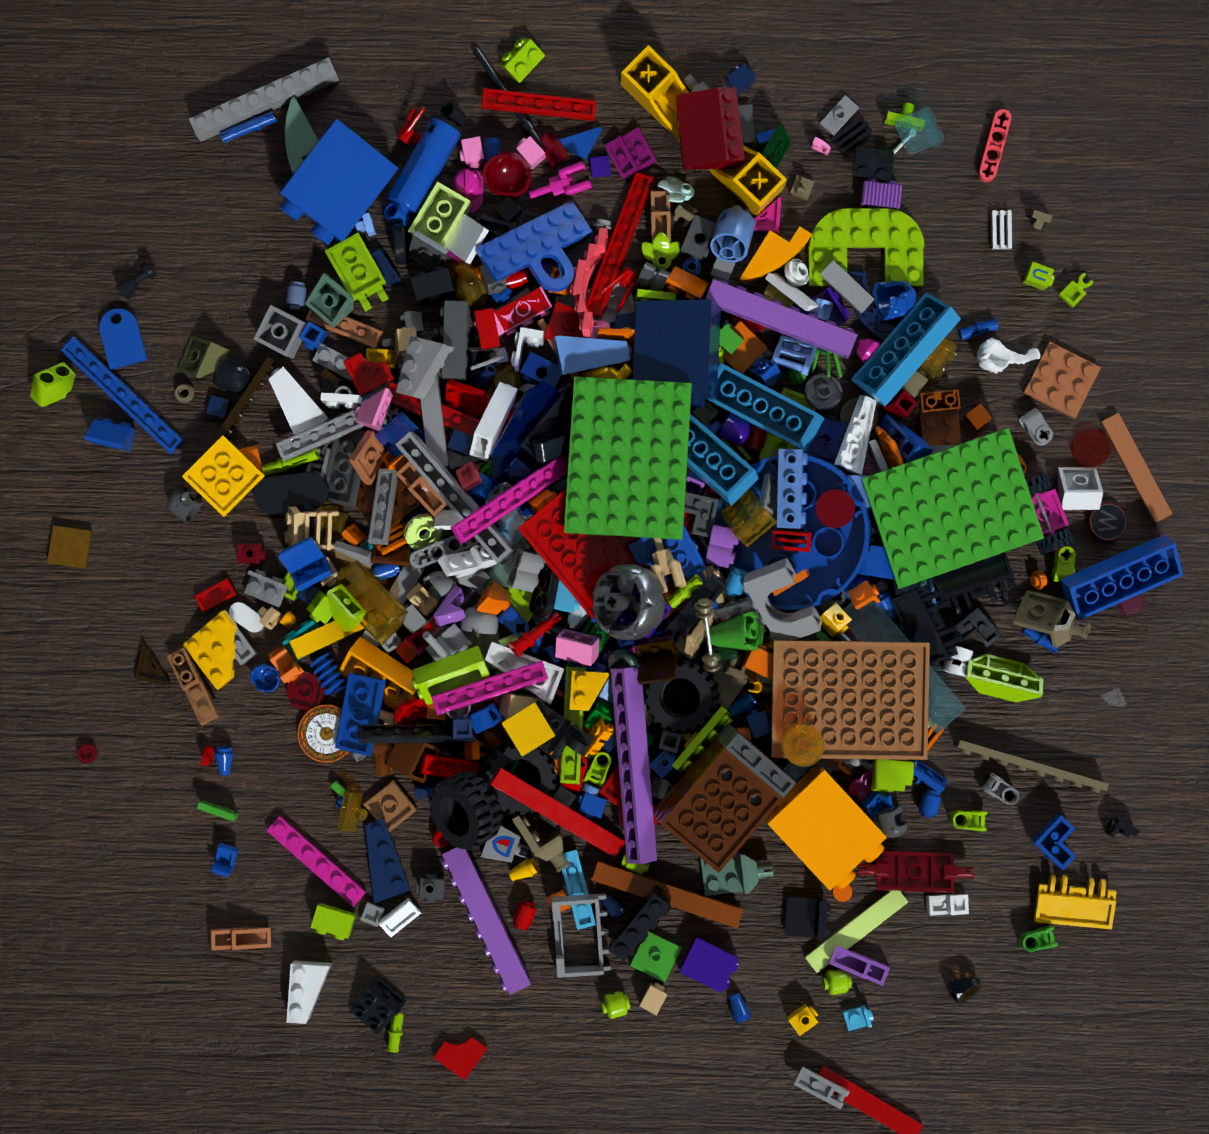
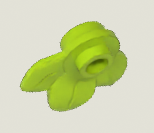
(661, 248)

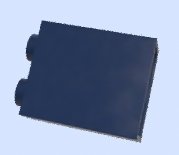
(679, 345)

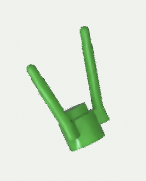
(827, 355)

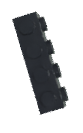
(637, 926)

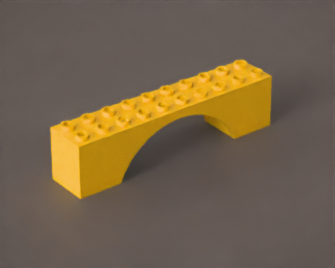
(655, 88)

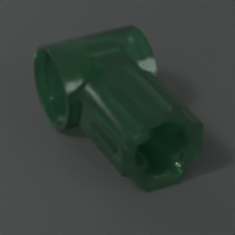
(726, 653)

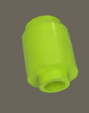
(635, 868)

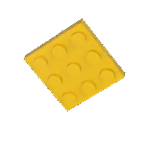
(223, 476)

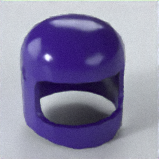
(734, 430)

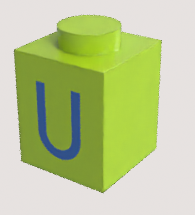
(1039, 276)

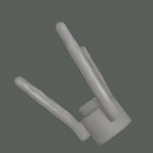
(496, 357)

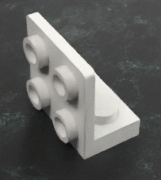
(532, 337)

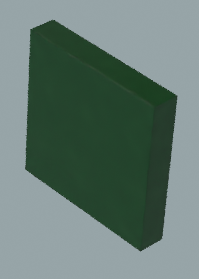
(777, 146)

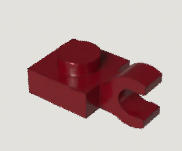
(555, 152)

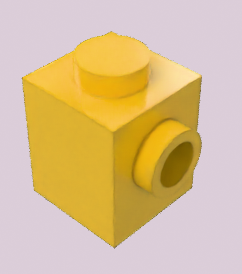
(835, 620)
(803, 1019)

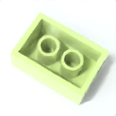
(440, 214)

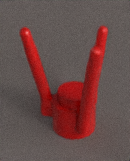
(406, 133)
(624, 279)

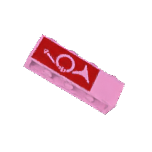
(521, 312)

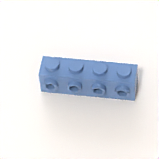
(790, 488)

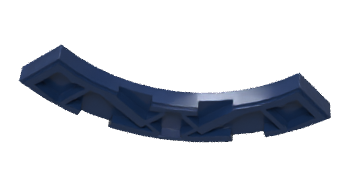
(870, 317)

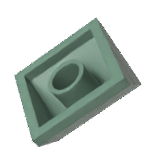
(330, 301)

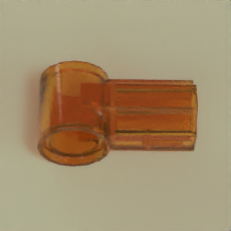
(381, 752)

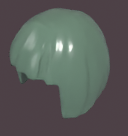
(622, 658)

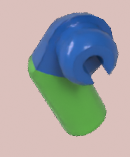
(339, 789)

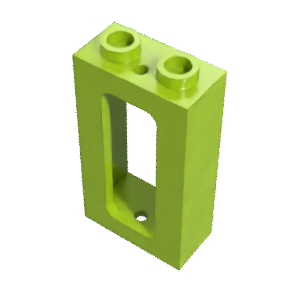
(444, 673)

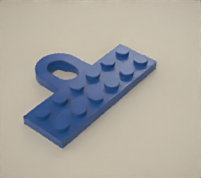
(535, 241)

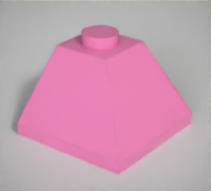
(374, 410)

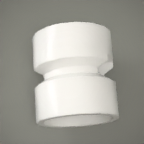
(964, 656)

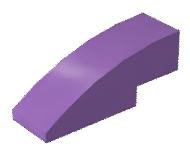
(859, 965)

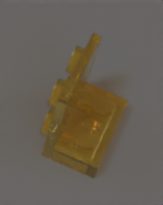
(748, 518)

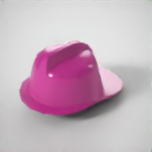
(469, 184)

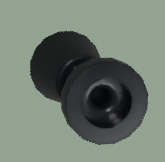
(129, 286)

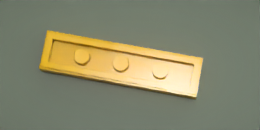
(320, 638)

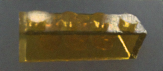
(383, 612)

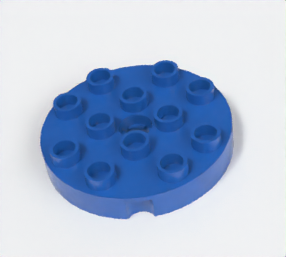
(834, 552)

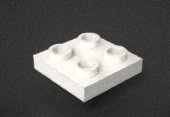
(335, 400)

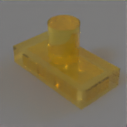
(351, 811)

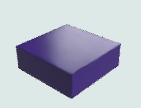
(600, 166)

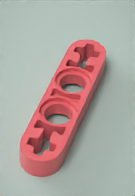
(993, 145)

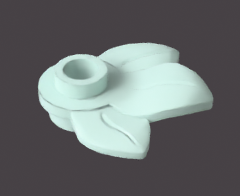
(678, 190)

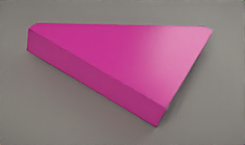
(769, 218)

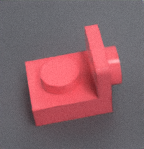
(469, 476)

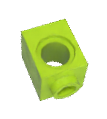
(320, 608)

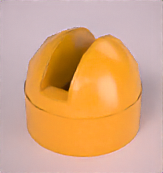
(288, 619)

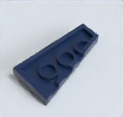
(385, 866)

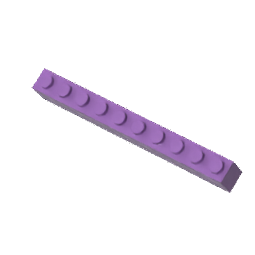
(633, 766)

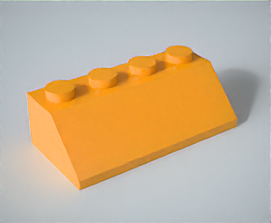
(370, 661)

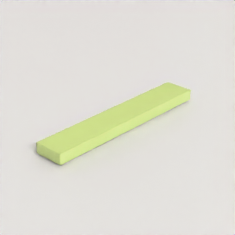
(857, 928)

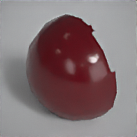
(507, 174)

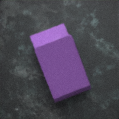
(449, 609)

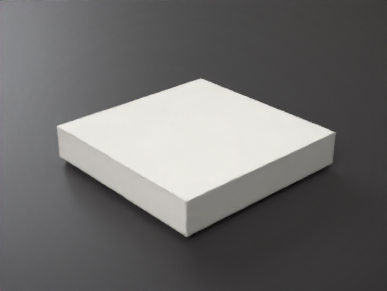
(466, 238)

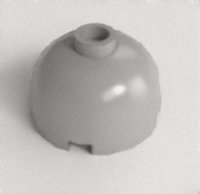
(439, 585)
(479, 621)

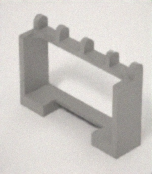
(563, 971)

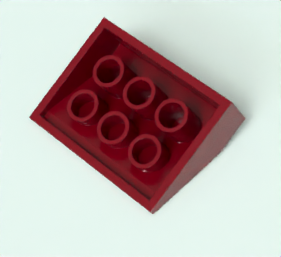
(710, 129)

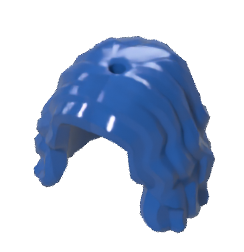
(893, 298)

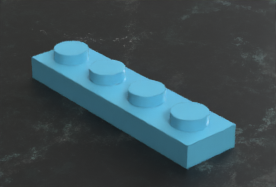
(576, 885)

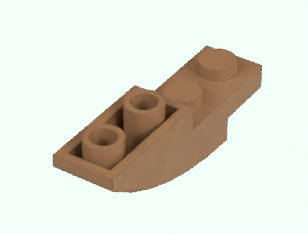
(193, 685)

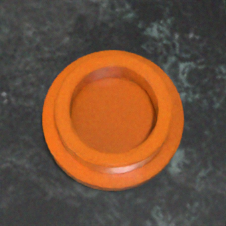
(1038, 579)

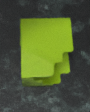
(47, 393)
(891, 775)

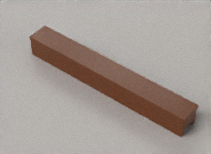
(680, 897)

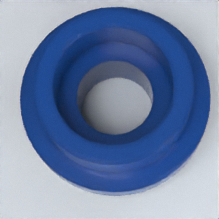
(696, 262)

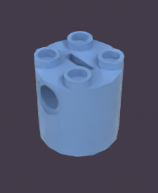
(732, 234)

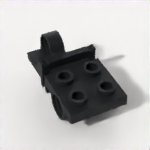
(565, 736)

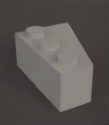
(421, 366)

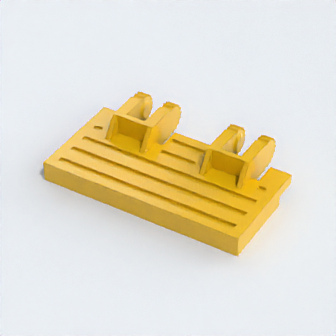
(1077, 907)

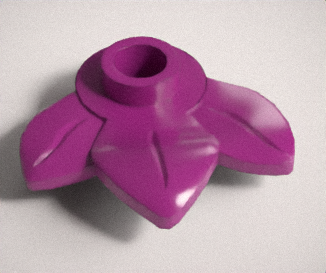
(861, 787)

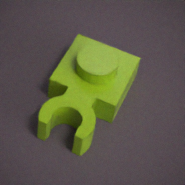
(1074, 292)

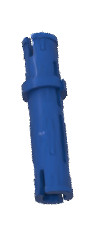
(253, 124)

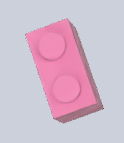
(577, 647)

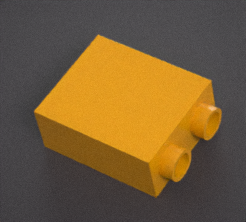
(826, 828)

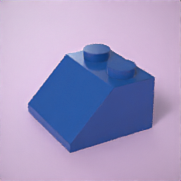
(111, 435)

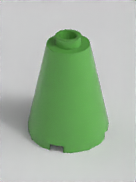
(738, 632)

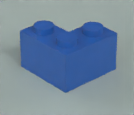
(1050, 841)

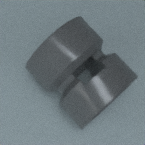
(651, 277)

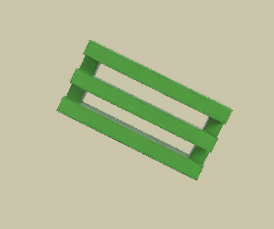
(217, 810)

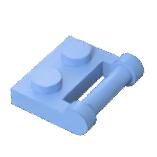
(795, 350)

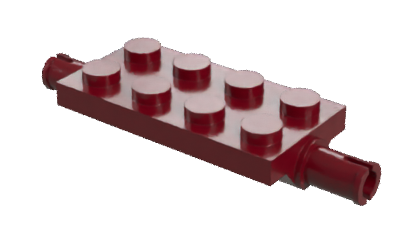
(915, 871)

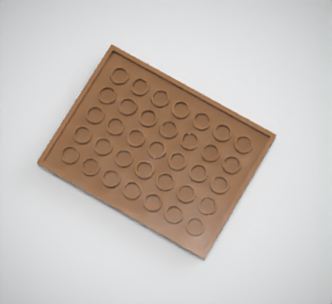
(857, 694)

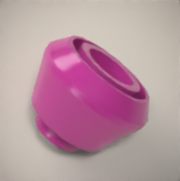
(866, 348)

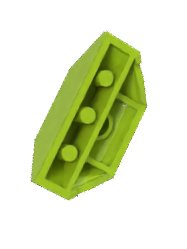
(1004, 678)

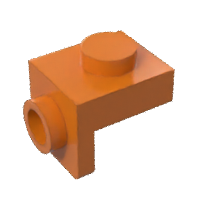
(863, 594)

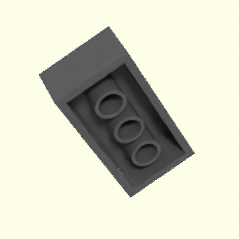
(455, 334)

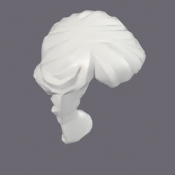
(996, 357)

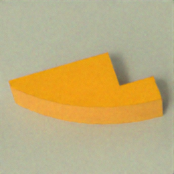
(774, 254)

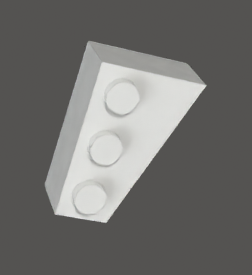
(304, 988)

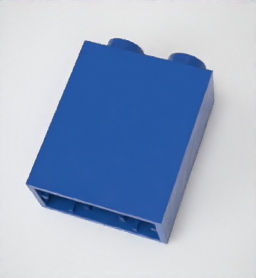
(336, 183)

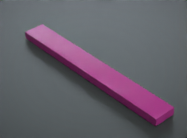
(510, 499)

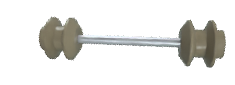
(705, 611)

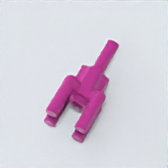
(564, 182)

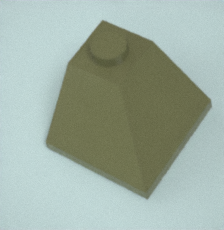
(201, 357)

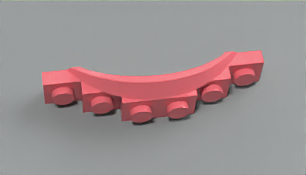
(582, 276)

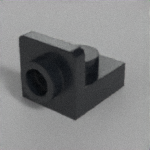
(1125, 828)

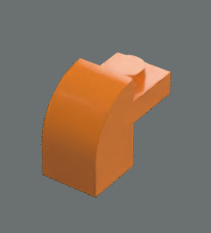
(285, 663)

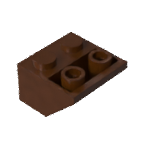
(407, 758)

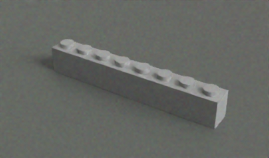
(264, 99)
(452, 493)

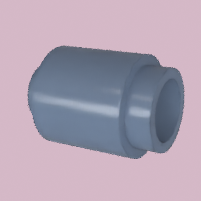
(296, 295)

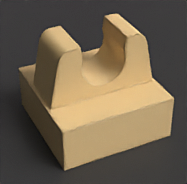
(270, 617)

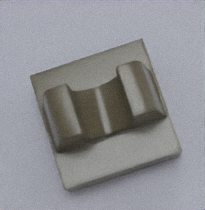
(802, 187)
(685, 211)
(1040, 217)

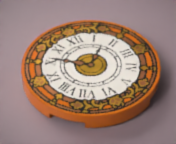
(319, 733)

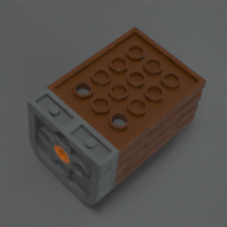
(723, 797)

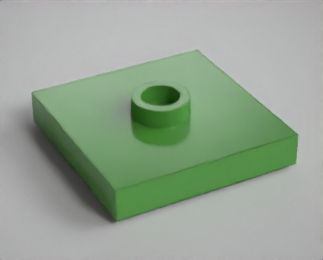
(656, 956)

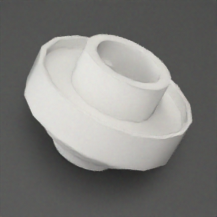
(796, 273)

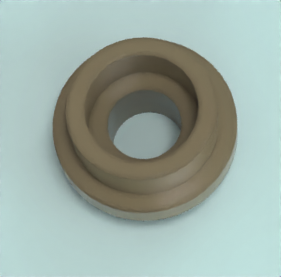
(178, 393)

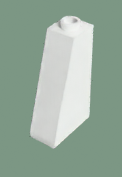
(296, 404)
(492, 421)

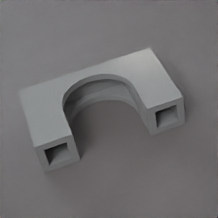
(780, 624)

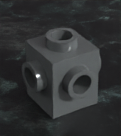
(438, 885)

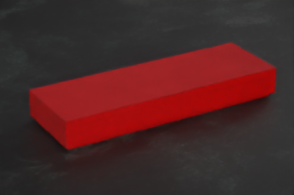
(446, 766)

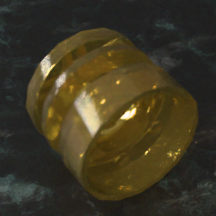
(791, 739)

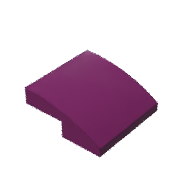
(631, 153)

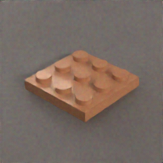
(1061, 380)

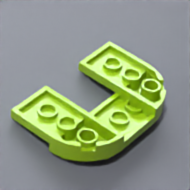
(868, 229)

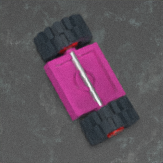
(1050, 515)

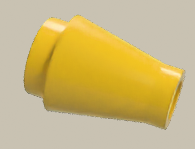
(523, 870)

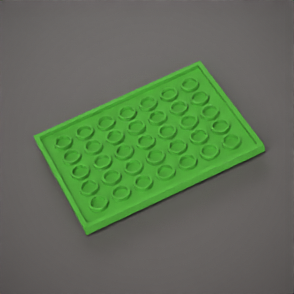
(628, 458)
(952, 508)

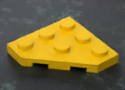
(215, 649)

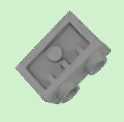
(266, 589)

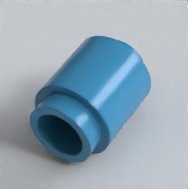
(735, 582)

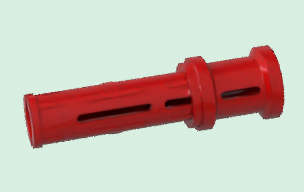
(528, 638)

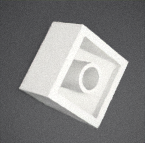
(1079, 488)

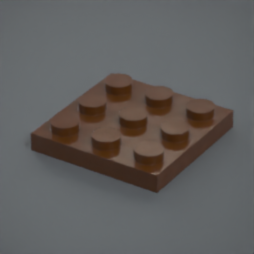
(404, 504)

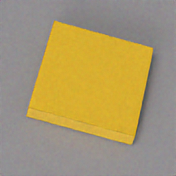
(528, 729)

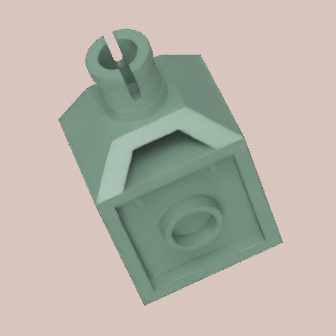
(738, 875)

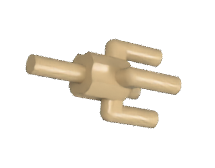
(666, 565)

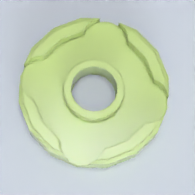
(413, 528)

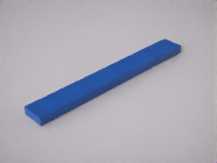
(122, 395)

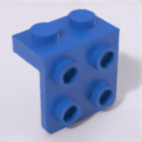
(305, 563)

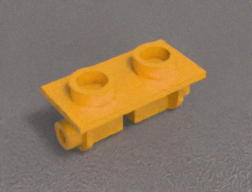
(599, 731)

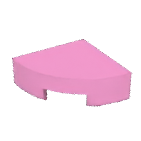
(820, 146)

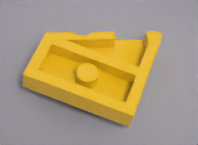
(585, 688)

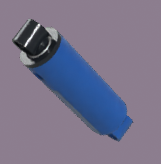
(425, 164)

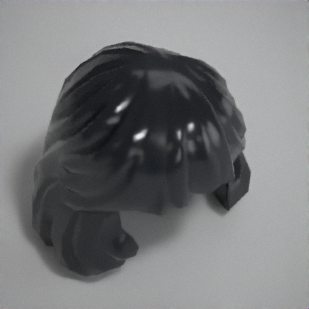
(232, 375)

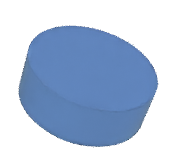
(590, 789)

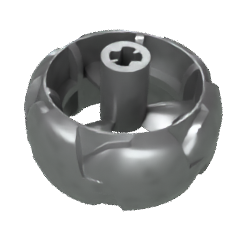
(609, 603)

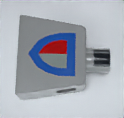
(504, 846)

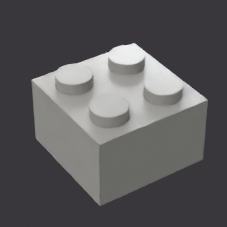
(280, 331)

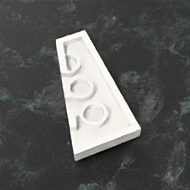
(856, 439)
(505, 660)

